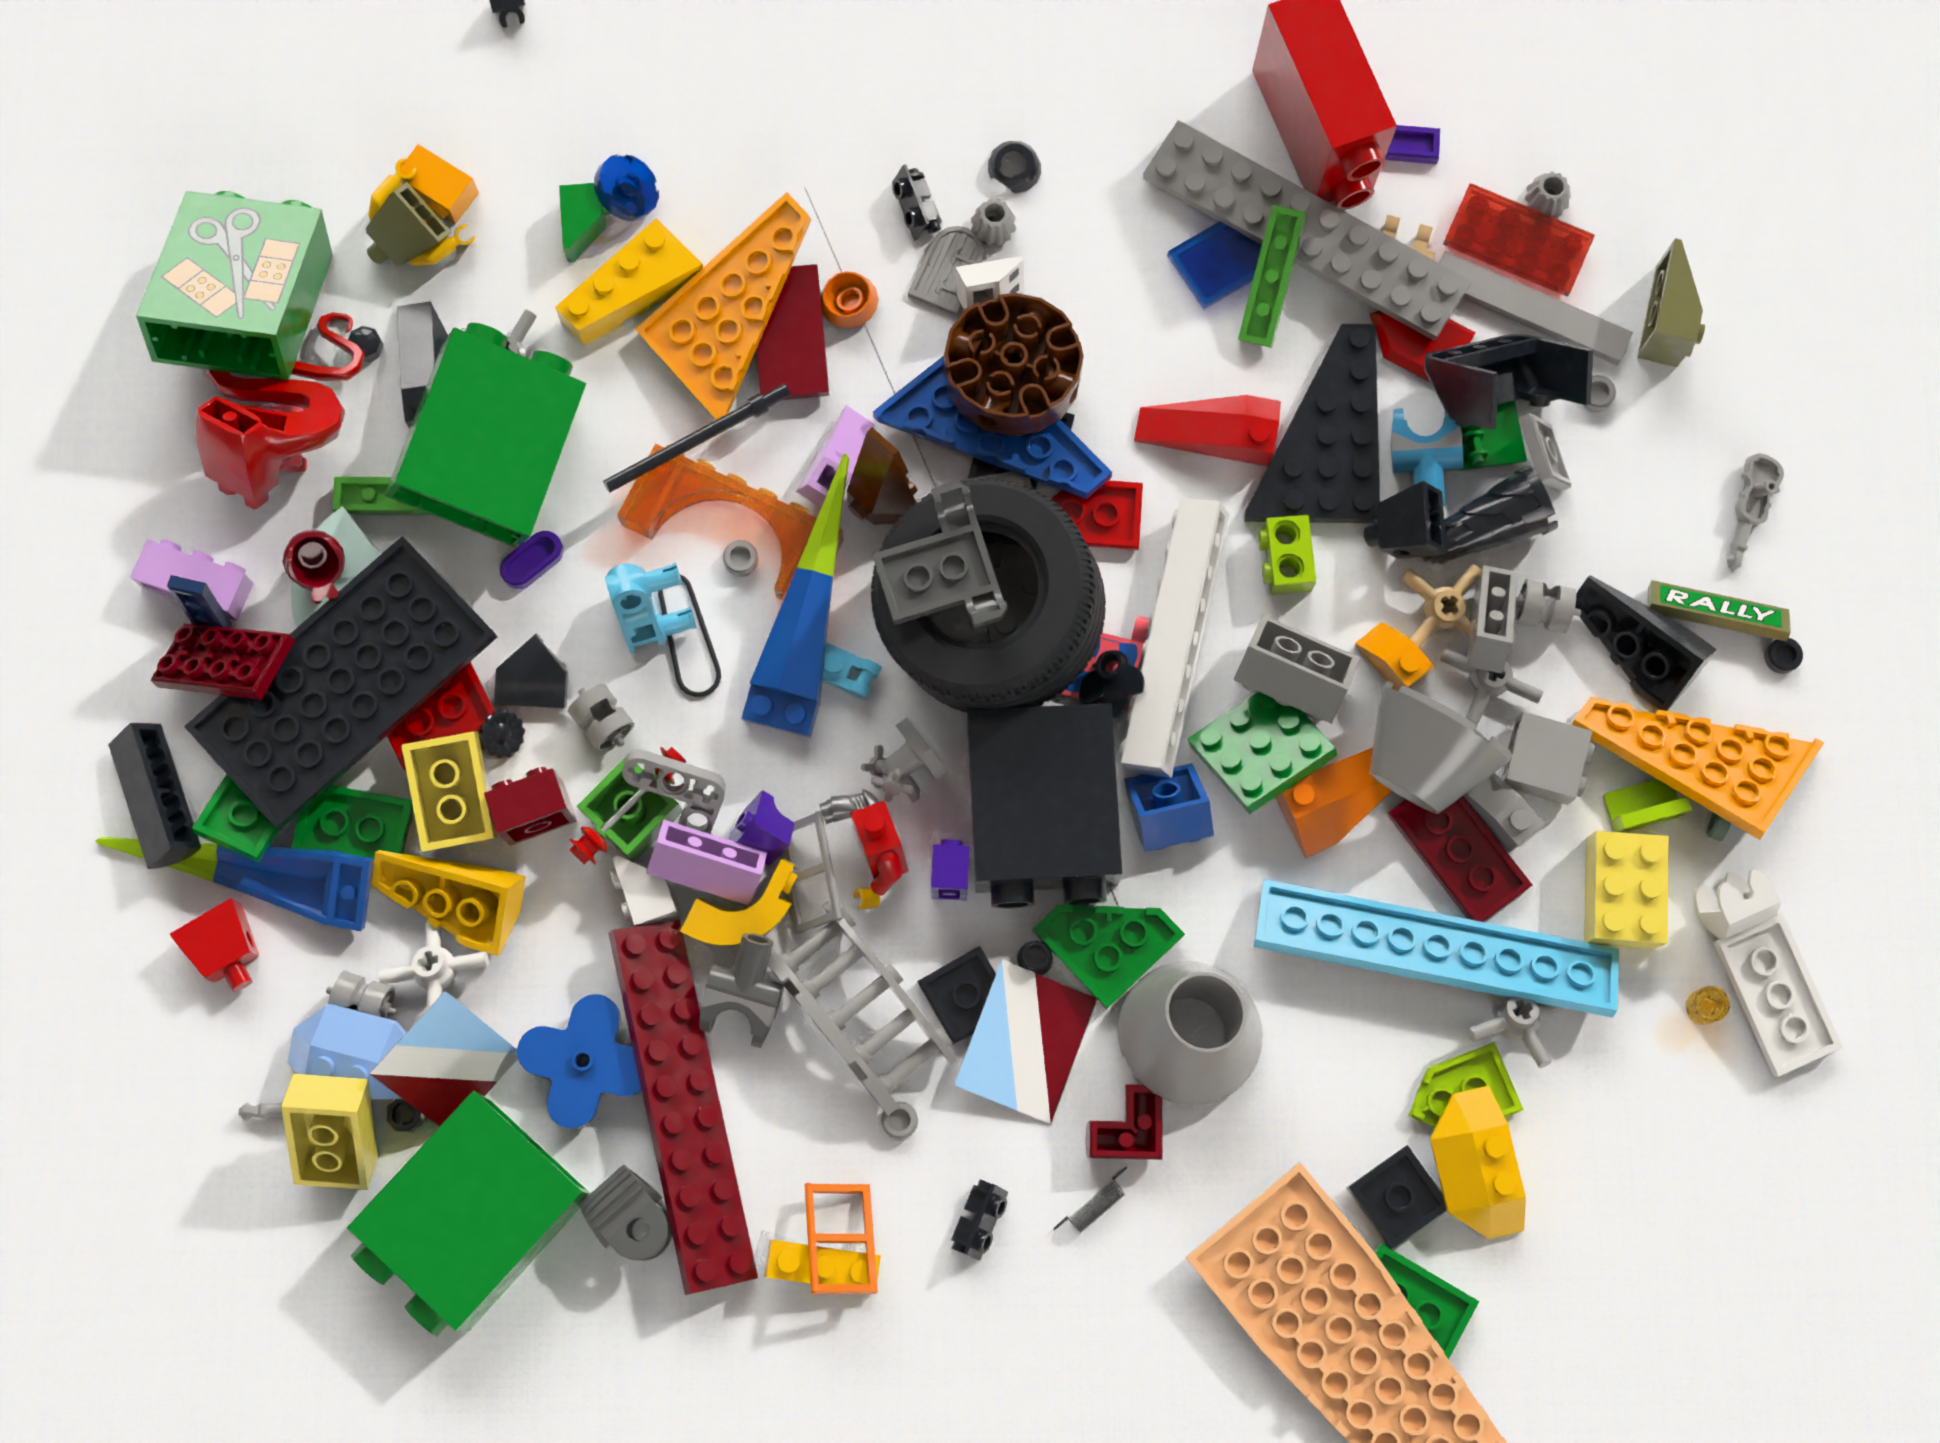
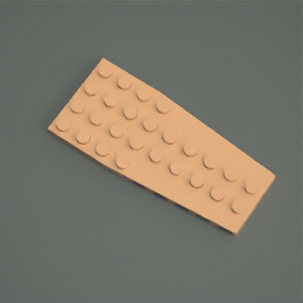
(1336, 1320)

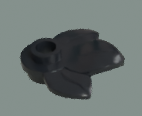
(1112, 687)

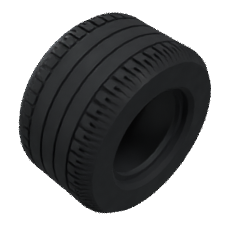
(1046, 648)

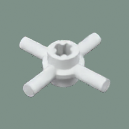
(433, 966)

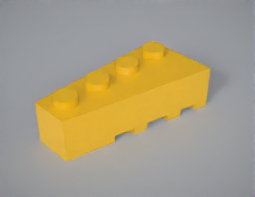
(629, 283)

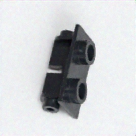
(910, 189)
(988, 1205)

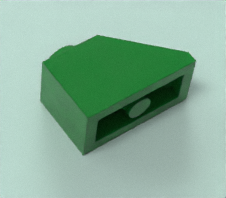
(581, 218)

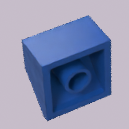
(1169, 808)

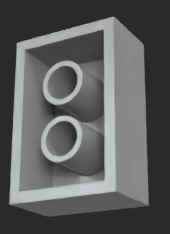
(1296, 669)

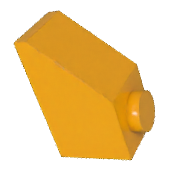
(1394, 656)

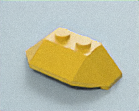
(1479, 1165)

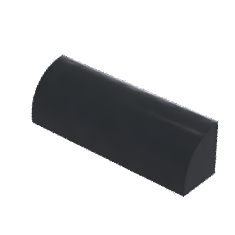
(154, 795)

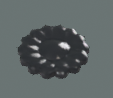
(502, 733)

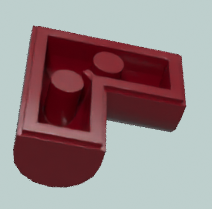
(1136, 1137)

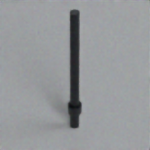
(755, 406)

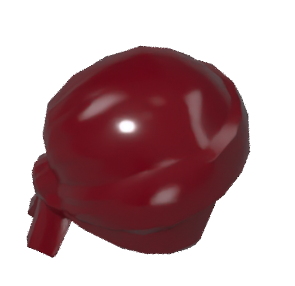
(315, 563)

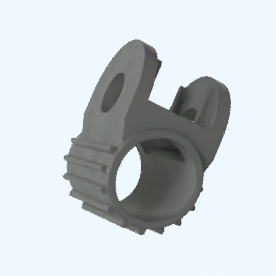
(616, 1208)

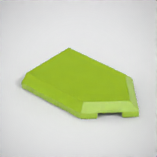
(1462, 1073)

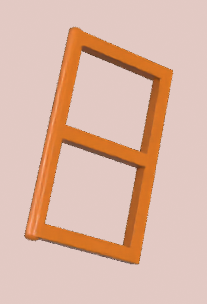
(867, 1238)

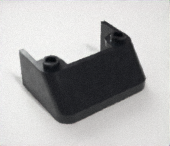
(1505, 369)

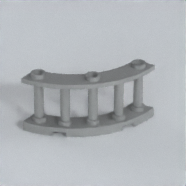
(834, 1022)

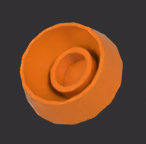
(849, 300)

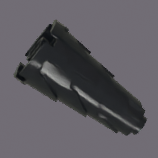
(1502, 515)

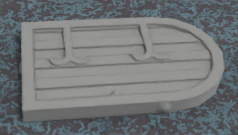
(936, 277)

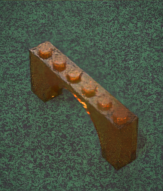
(686, 482)

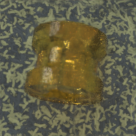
(1700, 1009)

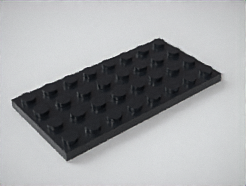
(344, 683)

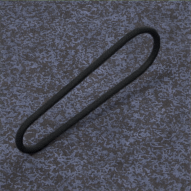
(707, 639)

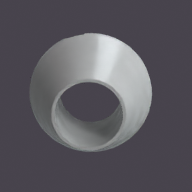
(1430, 750)
(1168, 1062)

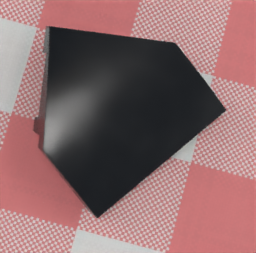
(532, 677)

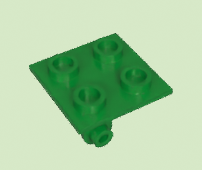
(1495, 446)

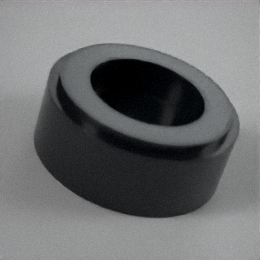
(1783, 656)

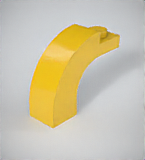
(725, 927)

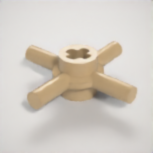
(1433, 604)

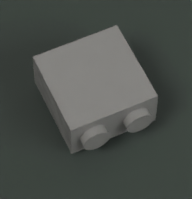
(1548, 758)

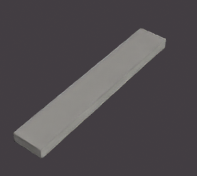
(1540, 310)

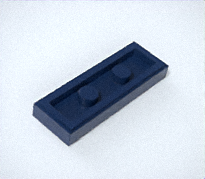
(198, 602)

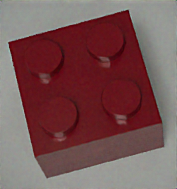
(529, 805)

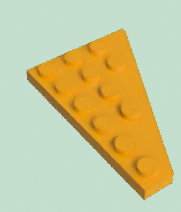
(721, 312)
(1728, 770)

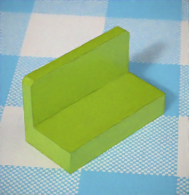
(1644, 805)

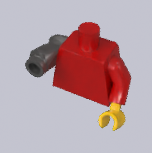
(877, 839)

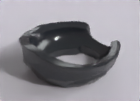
(1019, 182)

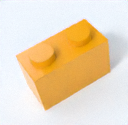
(440, 184)

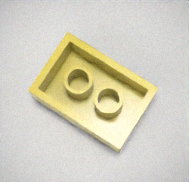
(448, 791)
(1626, 890)
(330, 1131)

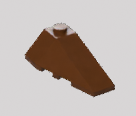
(879, 482)

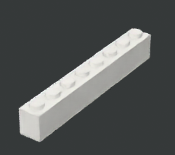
(1175, 637)

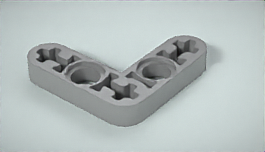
(695, 800)

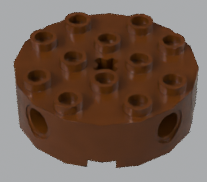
(1013, 364)

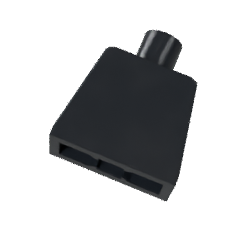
(1410, 523)

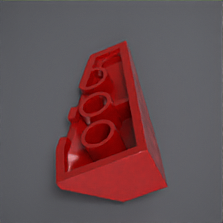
(1224, 427)

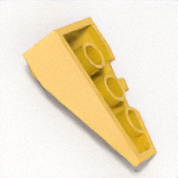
(462, 898)

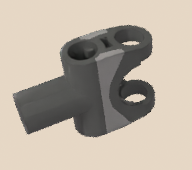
(744, 989)

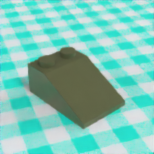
(1673, 311)

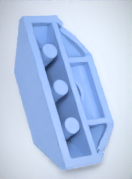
(344, 1045)

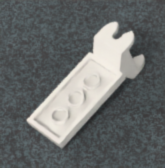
(1767, 971)

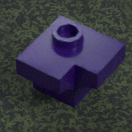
(763, 827)

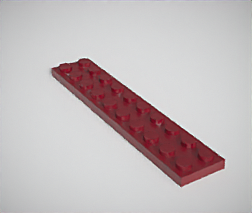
(682, 1107)

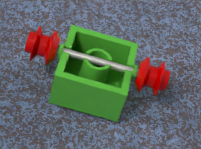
(624, 814)

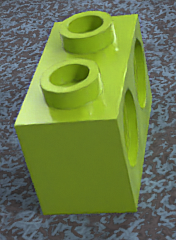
(1296, 554)

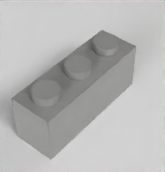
(1492, 619)

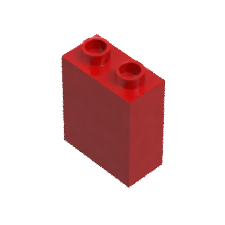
(1323, 99)

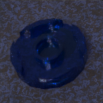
(626, 187)

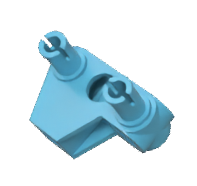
(633, 603)

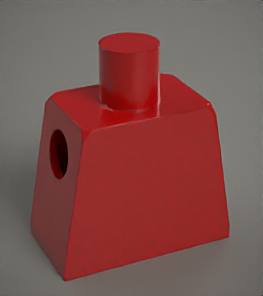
(219, 944)

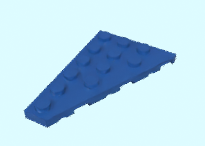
(1048, 456)

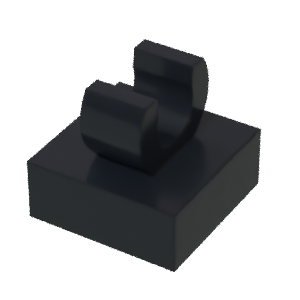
(507, 6)

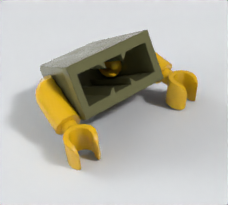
(406, 226)

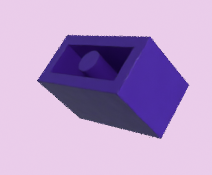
(950, 870)

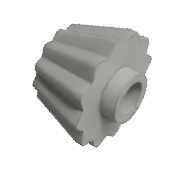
(1549, 194)
(993, 222)

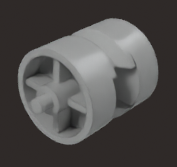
(1548, 606)
(597, 713)
(353, 993)

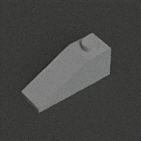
(1503, 811)

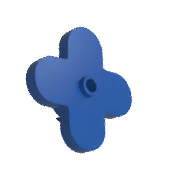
(555, 1053)

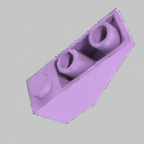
(843, 438)

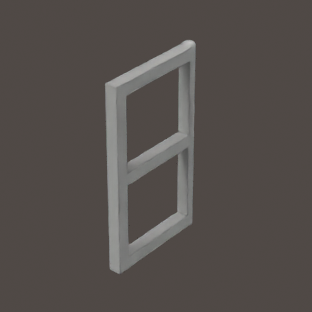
(826, 867)

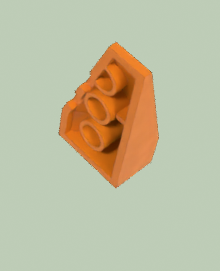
(1331, 802)

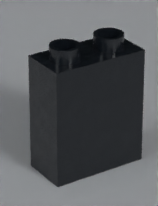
(1044, 803)

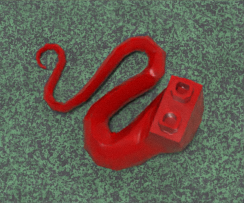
(246, 444)

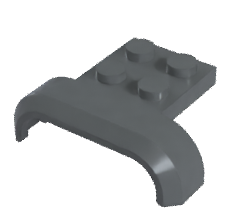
(944, 567)

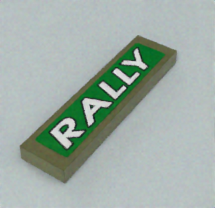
(1719, 610)

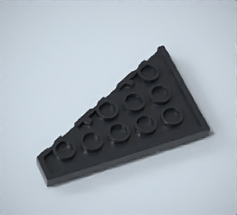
(1332, 445)

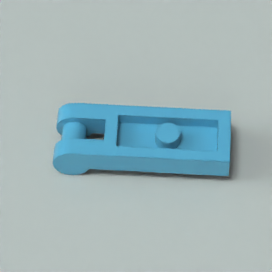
(838, 667)

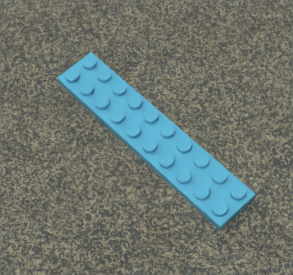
(1437, 948)

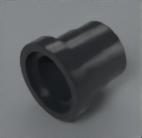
(1041, 969)

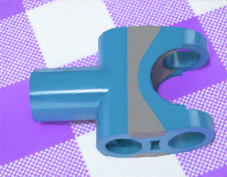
(1426, 455)

